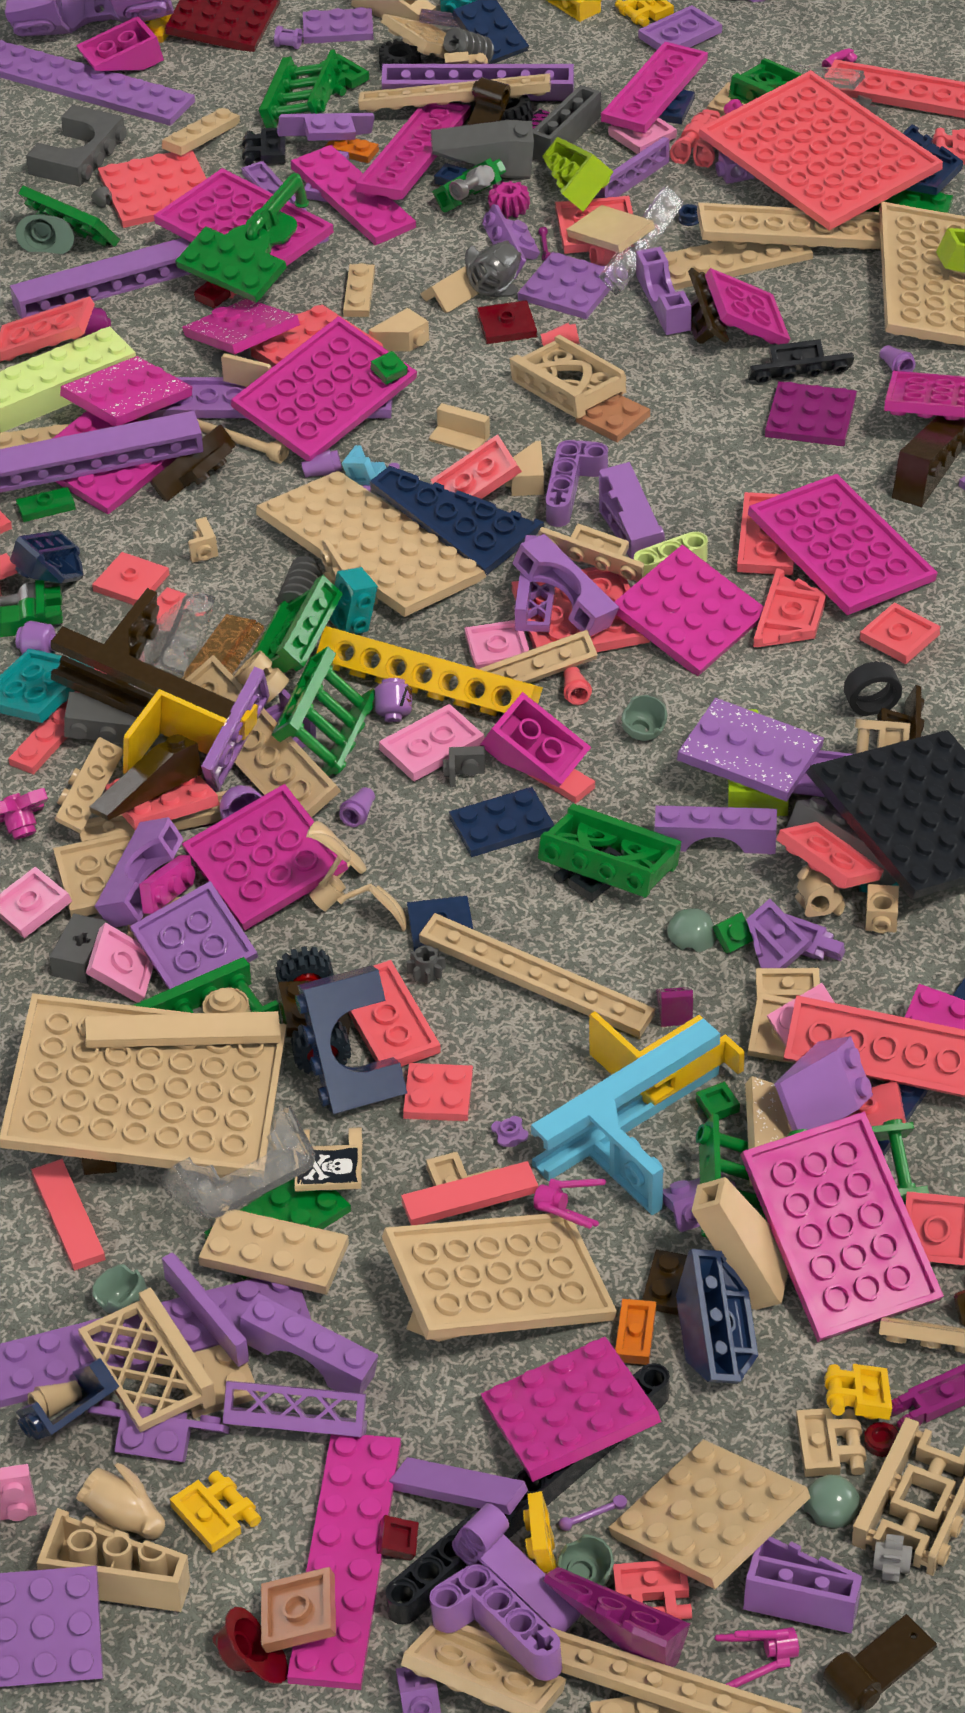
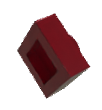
(211, 294)
(398, 1537)

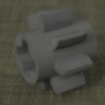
(426, 964)

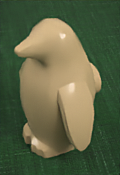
(816, 892)
(121, 1503)

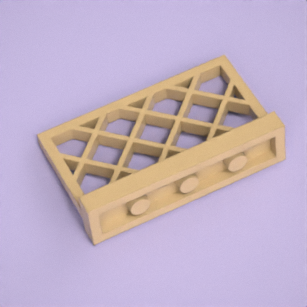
(176, 1354)

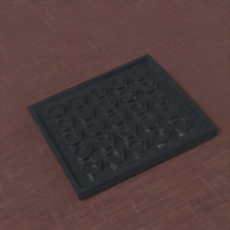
(905, 807)

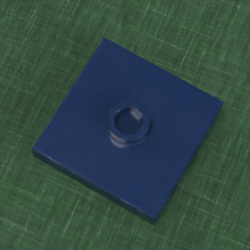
(420, 913)

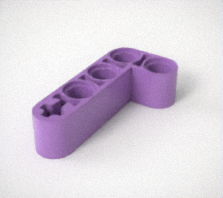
(570, 462)
(484, 1543)
(483, 1597)

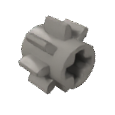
(892, 1557)

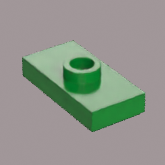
(45, 504)

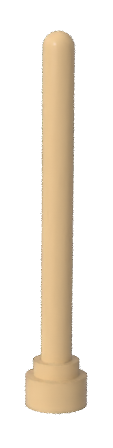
(274, 450)

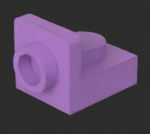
(417, 1692)

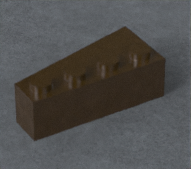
(927, 460)

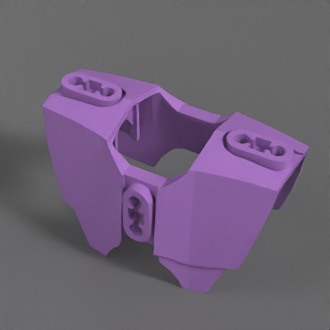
(66, 16)

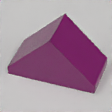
(675, 1006)

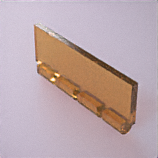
(228, 643)

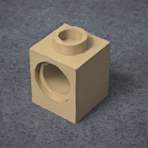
(882, 908)

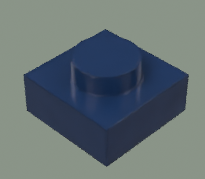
(447, 173)

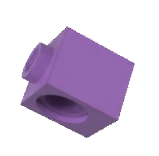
(730, 170)

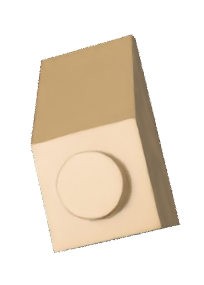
(402, 331)
(531, 478)

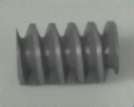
(462, 41)
(299, 578)

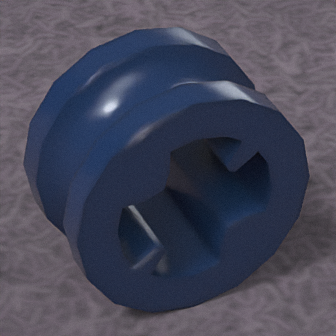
(688, 215)

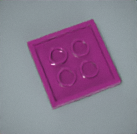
(811, 413)

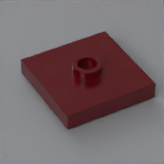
(507, 322)

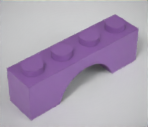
(654, 277)
(545, 562)
(748, 827)
(149, 848)
(277, 1328)

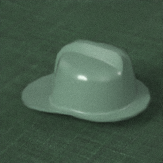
(44, 234)

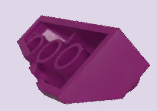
(623, 1620)

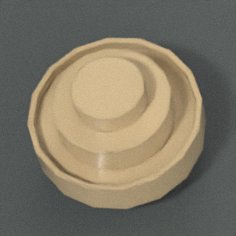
(226, 1001)

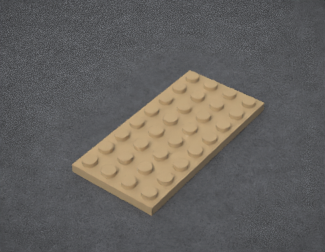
(917, 289)
(371, 534)

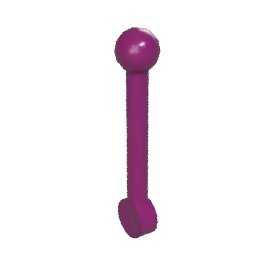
(543, 232)

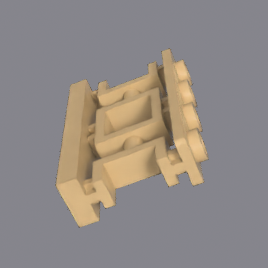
(894, 1487)

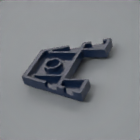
(951, 163)

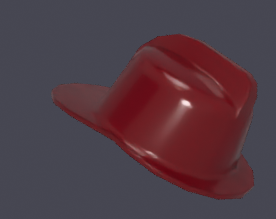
(242, 1650)

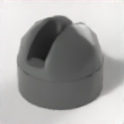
(102, 196)

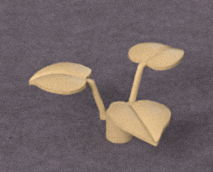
(332, 888)

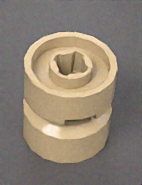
(275, 677)

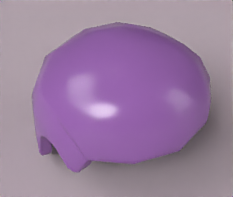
(236, 799)

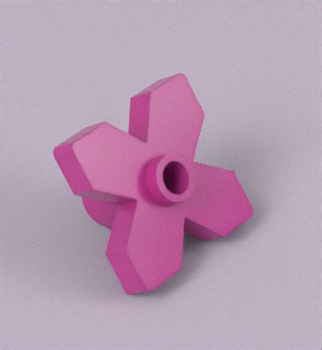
(18, 812)

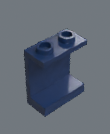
(97, 1384)

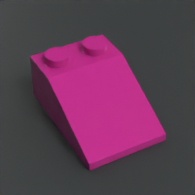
(123, 48)
(535, 742)

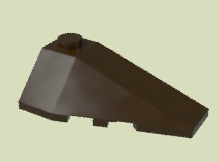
(156, 773)

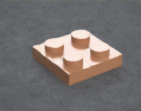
(615, 417)
(298, 1609)

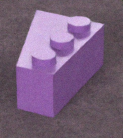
(627, 508)
(801, 1588)

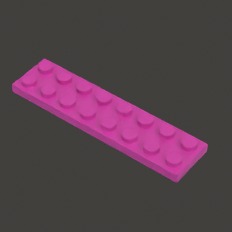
(409, 151)
(346, 1538)

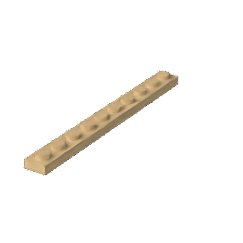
(645, 1677)

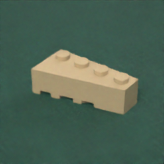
(127, 1569)

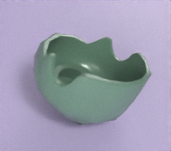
(644, 713)
(691, 930)
(118, 1288)
(832, 1501)
(588, 1556)

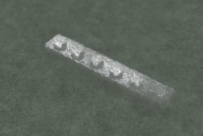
(623, 264)

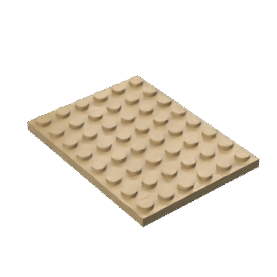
(138, 1100)

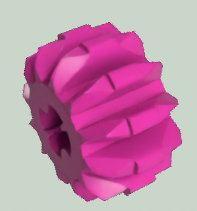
(510, 197)

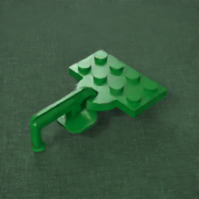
(242, 256)

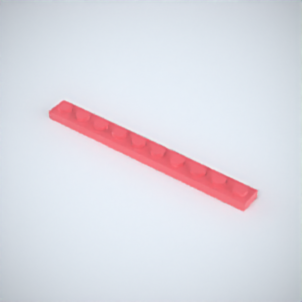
(50, 733)

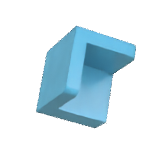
(360, 467)

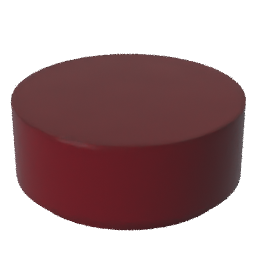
(880, 1438)

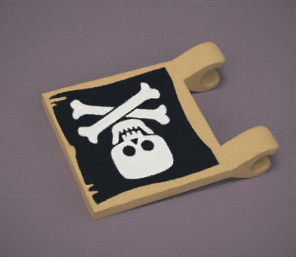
(334, 1166)

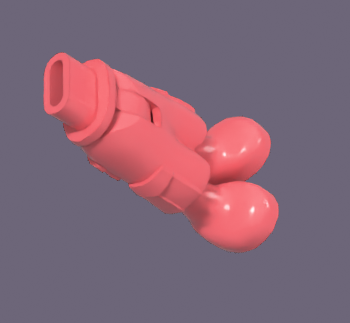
(702, 152)

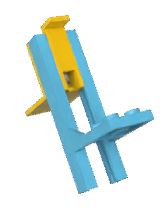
(636, 1090)

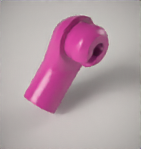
(844, 55)

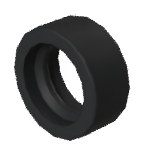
(865, 676)

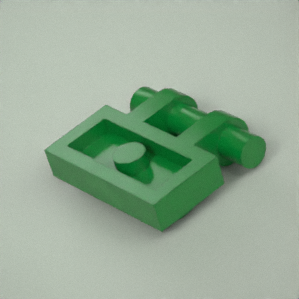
(351, 76)

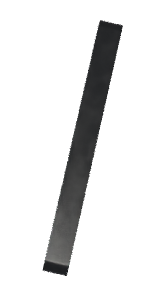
(437, 1562)

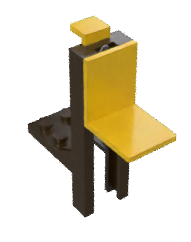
(176, 703)

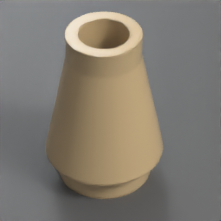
(55, 1397)

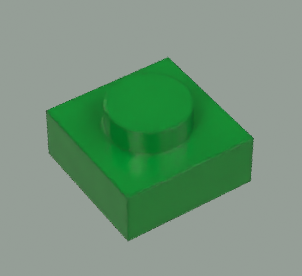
(389, 367)
(733, 932)
(718, 1100)

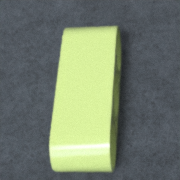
(655, 554)

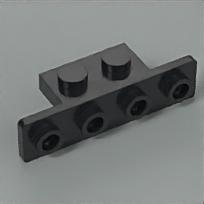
(799, 358)

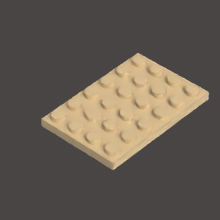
(497, 1275)

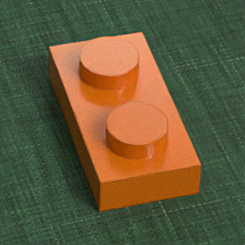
(358, 149)
(636, 1331)

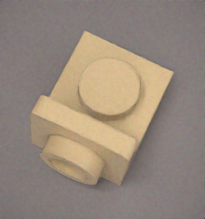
(204, 542)

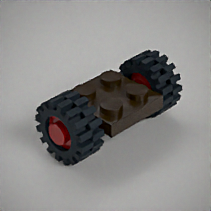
(297, 970)

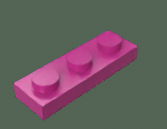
(166, 884)

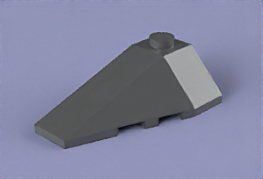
(503, 140)

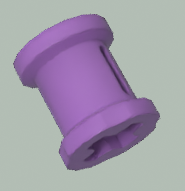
(288, 37)

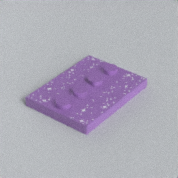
(750, 749)

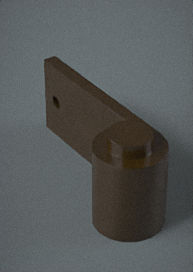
(490, 100)
(878, 1665)

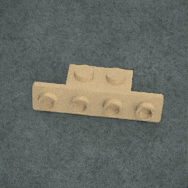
(597, 549)
(87, 785)

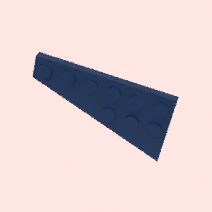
(457, 518)

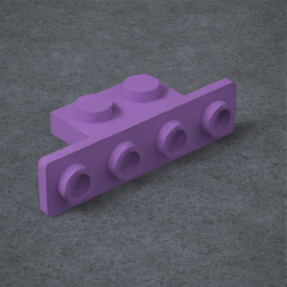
(325, 126)
(516, 232)
(163, 1441)

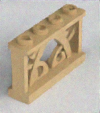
(597, 384)

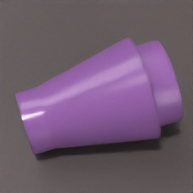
(897, 359)
(322, 464)
(356, 808)

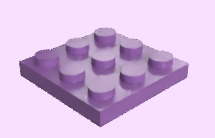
(566, 286)
(192, 936)
(50, 1626)

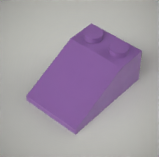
(824, 1085)

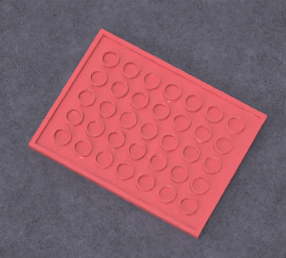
(820, 149)

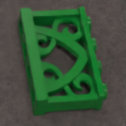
(760, 80)
(298, 626)
(646, 853)

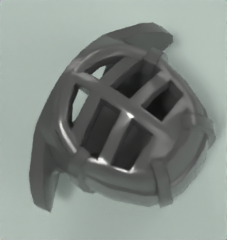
(499, 261)

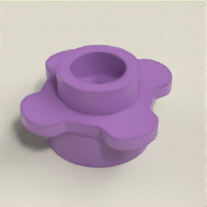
(510, 1138)

